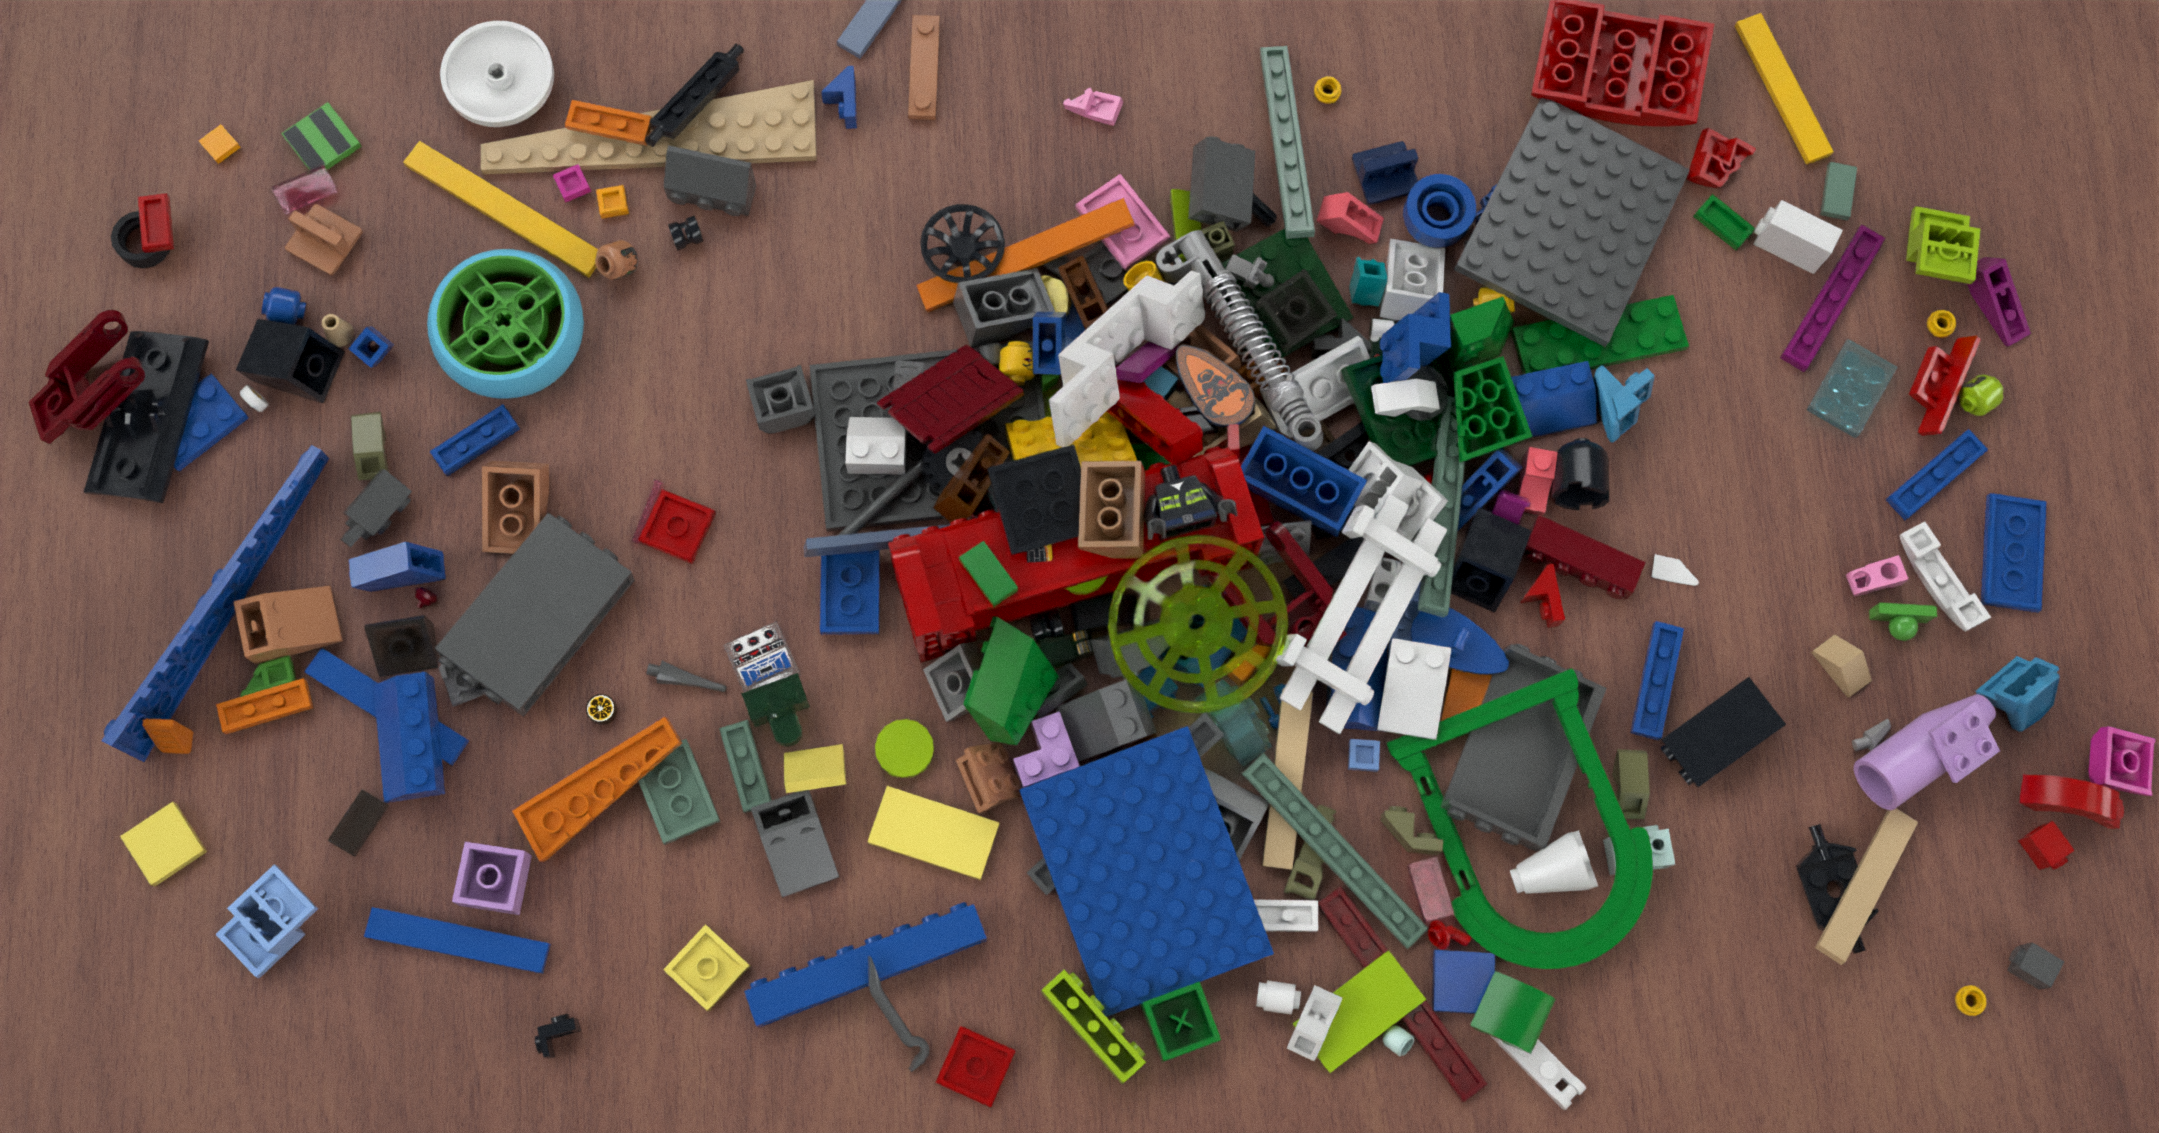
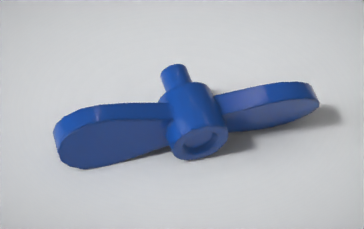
(1274, 719)

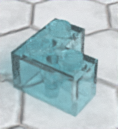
(1243, 731)

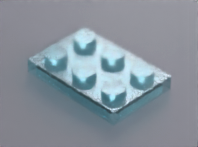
(1851, 388)

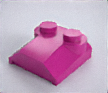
(2122, 760)

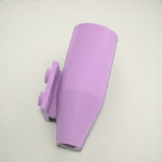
(1936, 742)

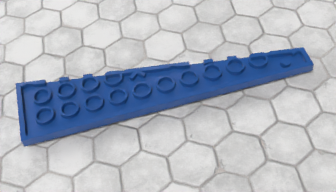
(189, 650)

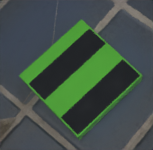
(321, 138)

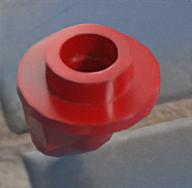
(1440, 935)

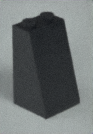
(1722, 733)

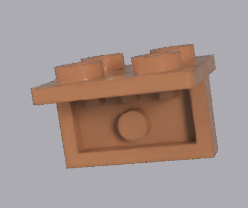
(322, 238)
(989, 776)

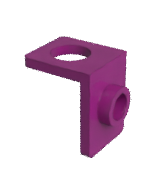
(1510, 506)

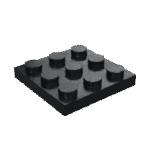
(1038, 498)

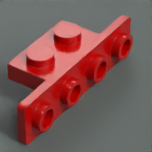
(1940, 382)

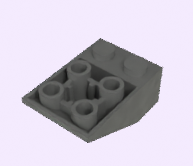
(795, 842)

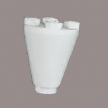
(1556, 868)

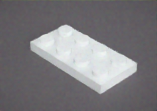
(1324, 383)

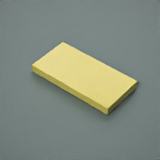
(933, 833)

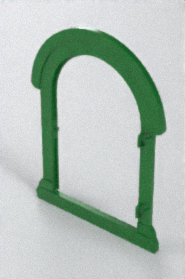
(1630, 847)

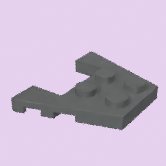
(1105, 270)

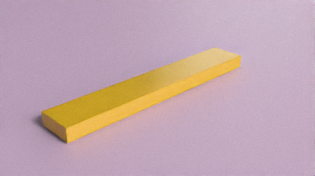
(1783, 88)

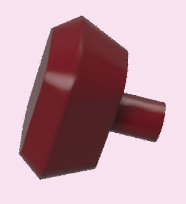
(425, 597)

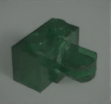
(777, 705)

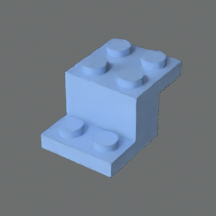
(266, 921)

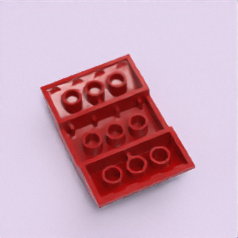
(1622, 64)

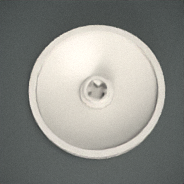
(497, 73)

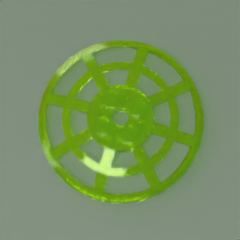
(1202, 641)

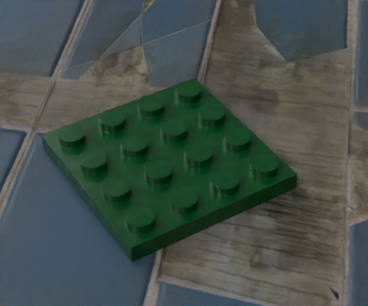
(1285, 260)
(1399, 436)

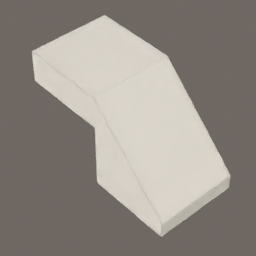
(1405, 395)
(1314, 1023)

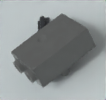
(1224, 186)

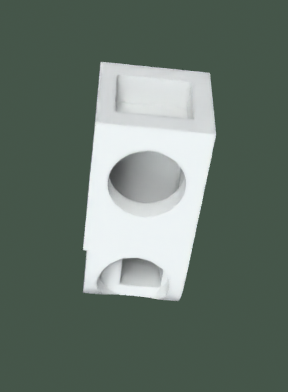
(1381, 582)

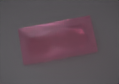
(304, 189)
(1430, 889)

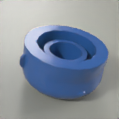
(1444, 192)

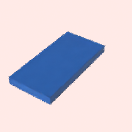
(2013, 552)

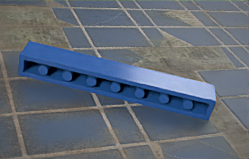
(848, 970)

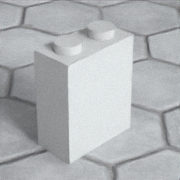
(1796, 236)

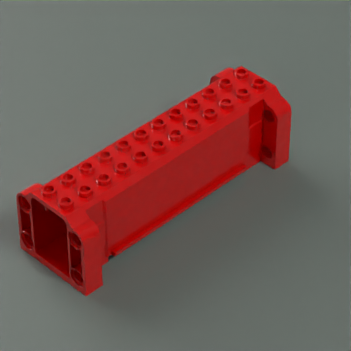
(949, 607)

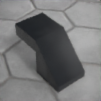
(1094, 613)

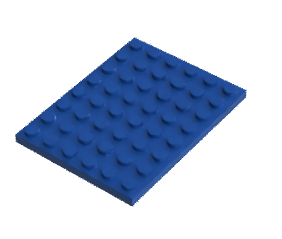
(1146, 871)

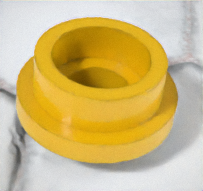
(1327, 83)
(1944, 317)
(1978, 997)

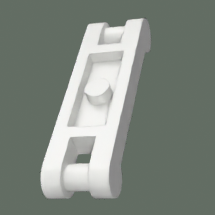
(1546, 1072)

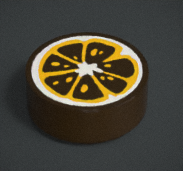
(601, 709)

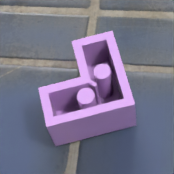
(1054, 752)

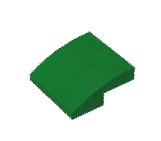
(1513, 1012)

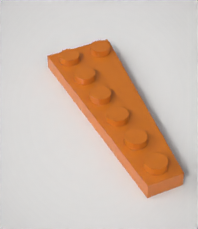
(577, 800)

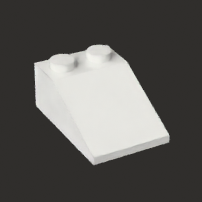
(1413, 278)
(1414, 688)

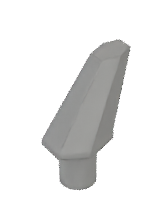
(1872, 737)

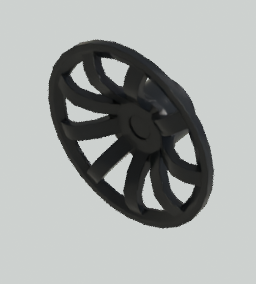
(962, 245)

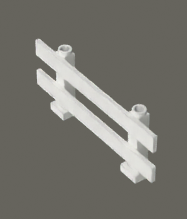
(1312, 661)

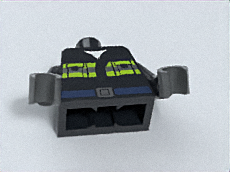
(1183, 506)

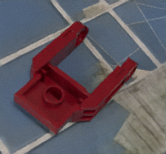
(69, 396)
(1303, 611)

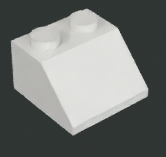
(875, 446)

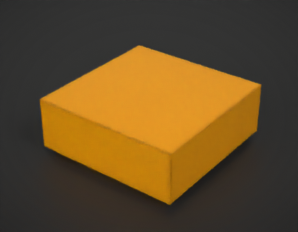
(219, 144)
(612, 201)

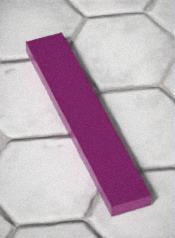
(1832, 298)

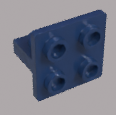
(1386, 171)

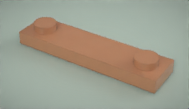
(924, 67)

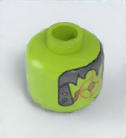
(1981, 395)

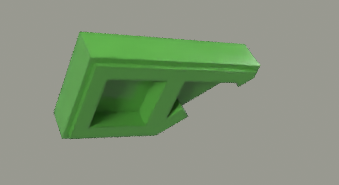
(271, 674)

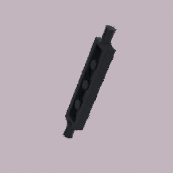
(694, 95)

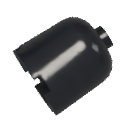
(1581, 475)

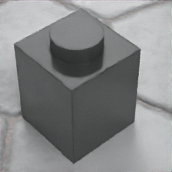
(2035, 965)

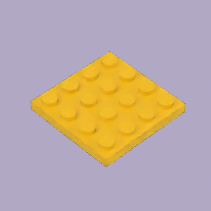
(1100, 442)

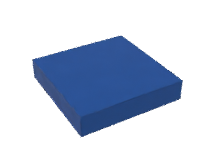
(1460, 980)

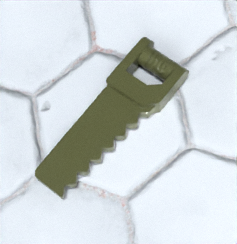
(1308, 865)

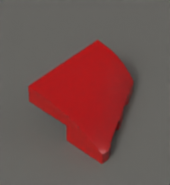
(1717, 158)

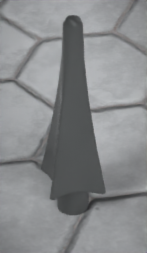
(673, 675)

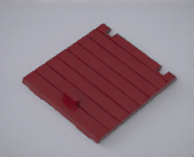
(951, 398)

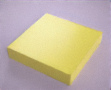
(814, 768)
(163, 844)
(706, 968)

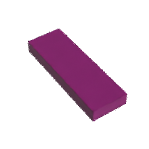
(1144, 362)

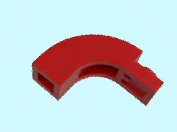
(2072, 797)

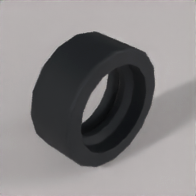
(119, 236)

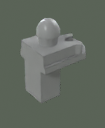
(1249, 273)

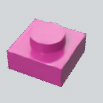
(571, 183)

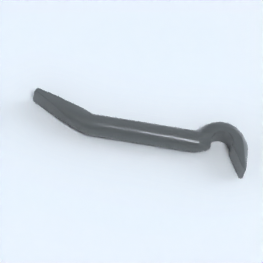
(894, 1018)

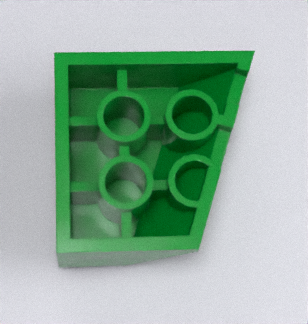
(1478, 333)
(1487, 409)
(1008, 684)

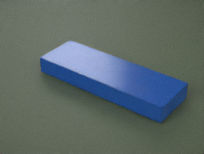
(474, 440)

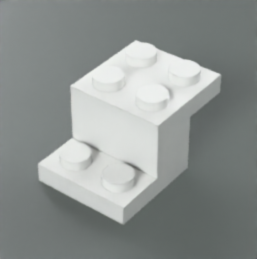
(1400, 480)

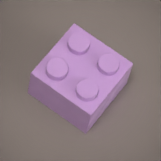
(492, 878)

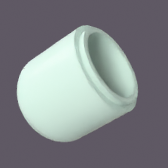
(1398, 1040)

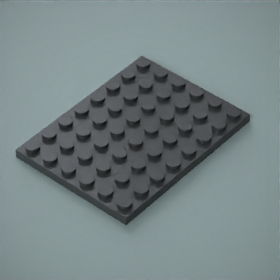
(1572, 221)
(853, 391)

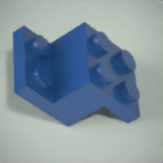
(1416, 339)

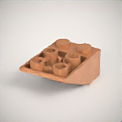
(287, 623)

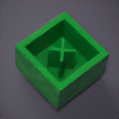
(1180, 1022)

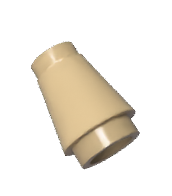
(337, 330)

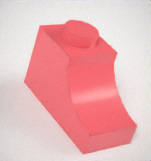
(1350, 216)
(1537, 478)

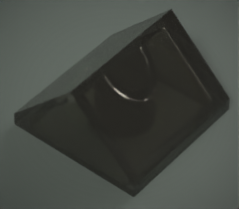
(402, 645)

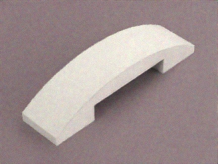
(1940, 579)

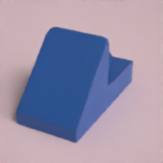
(843, 92)

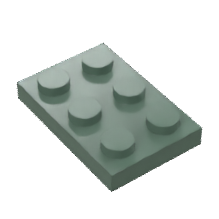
(678, 796)

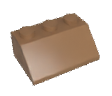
(1112, 508)

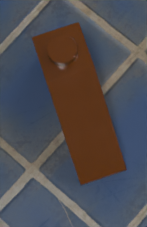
(1083, 290)
(971, 481)

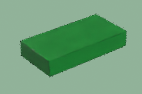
(1724, 222)
(988, 574)

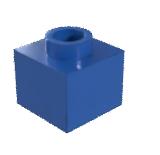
(362, 349)

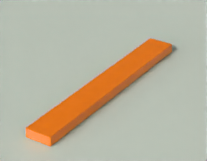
(1037, 249)

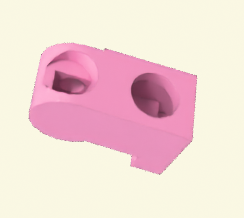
(1877, 576)

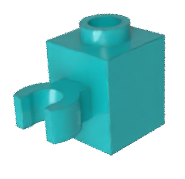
(1368, 282)

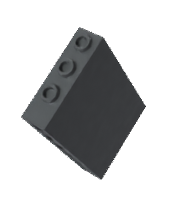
(535, 614)
(1521, 766)

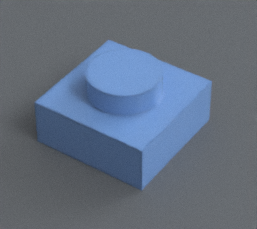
(1363, 755)

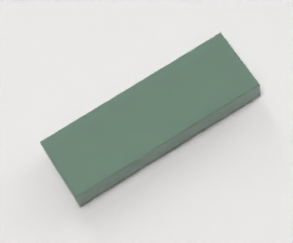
(745, 765)

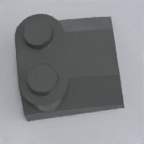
(781, 400)

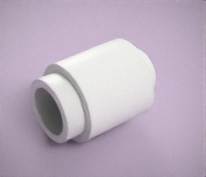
(1278, 997)

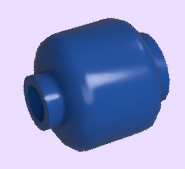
(283, 305)

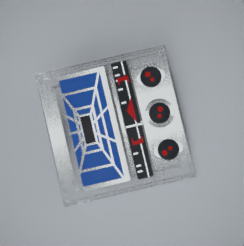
(761, 657)

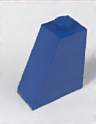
(396, 567)

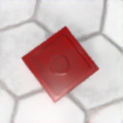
(677, 526)
(975, 1066)

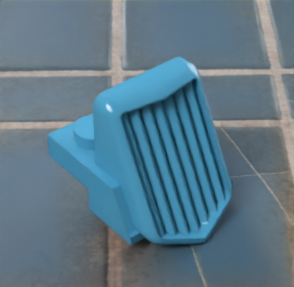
(1619, 403)
(2023, 690)

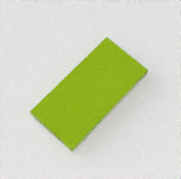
(1368, 1007)

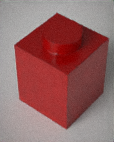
(2047, 846)

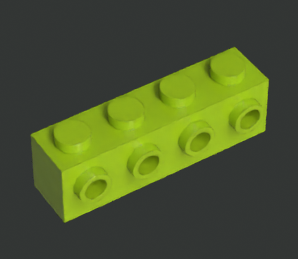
(1093, 1026)

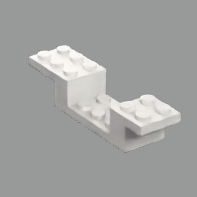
(1087, 366)

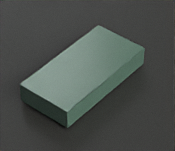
(1838, 191)

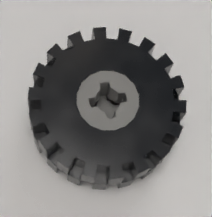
(939, 466)

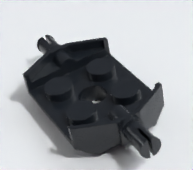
(1827, 864)

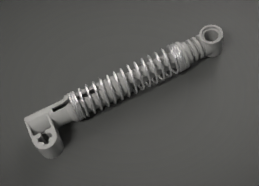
(1284, 395)

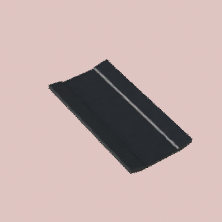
(147, 427)

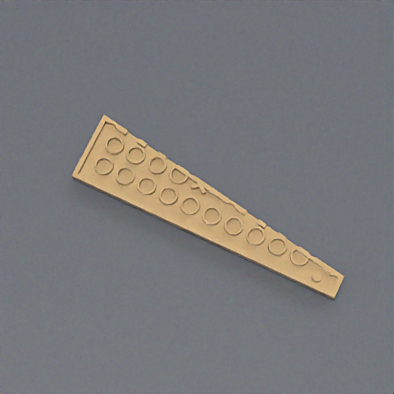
(746, 127)

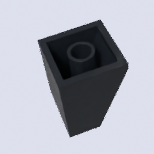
(290, 359)
(1488, 559)

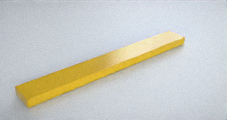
(502, 208)

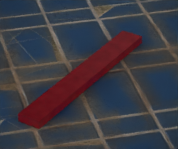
(1422, 1020)

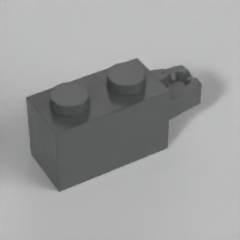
(374, 506)

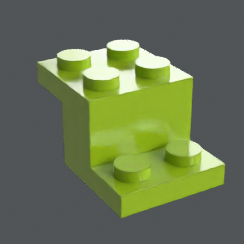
(1943, 245)

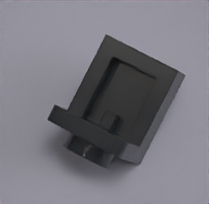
(560, 1026)

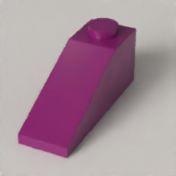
(1999, 299)

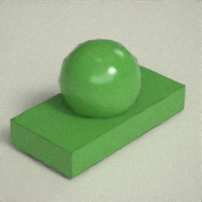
(1903, 617)

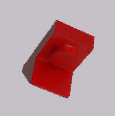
(1547, 590)

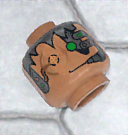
(616, 260)

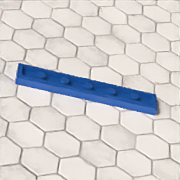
(360, 691)
(457, 940)

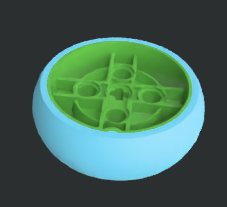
(464, 356)

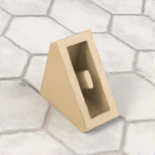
(1844, 664)

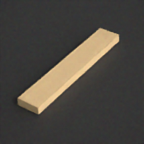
(1290, 760)
(1866, 885)

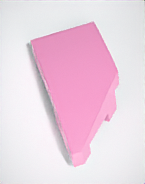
(1096, 106)

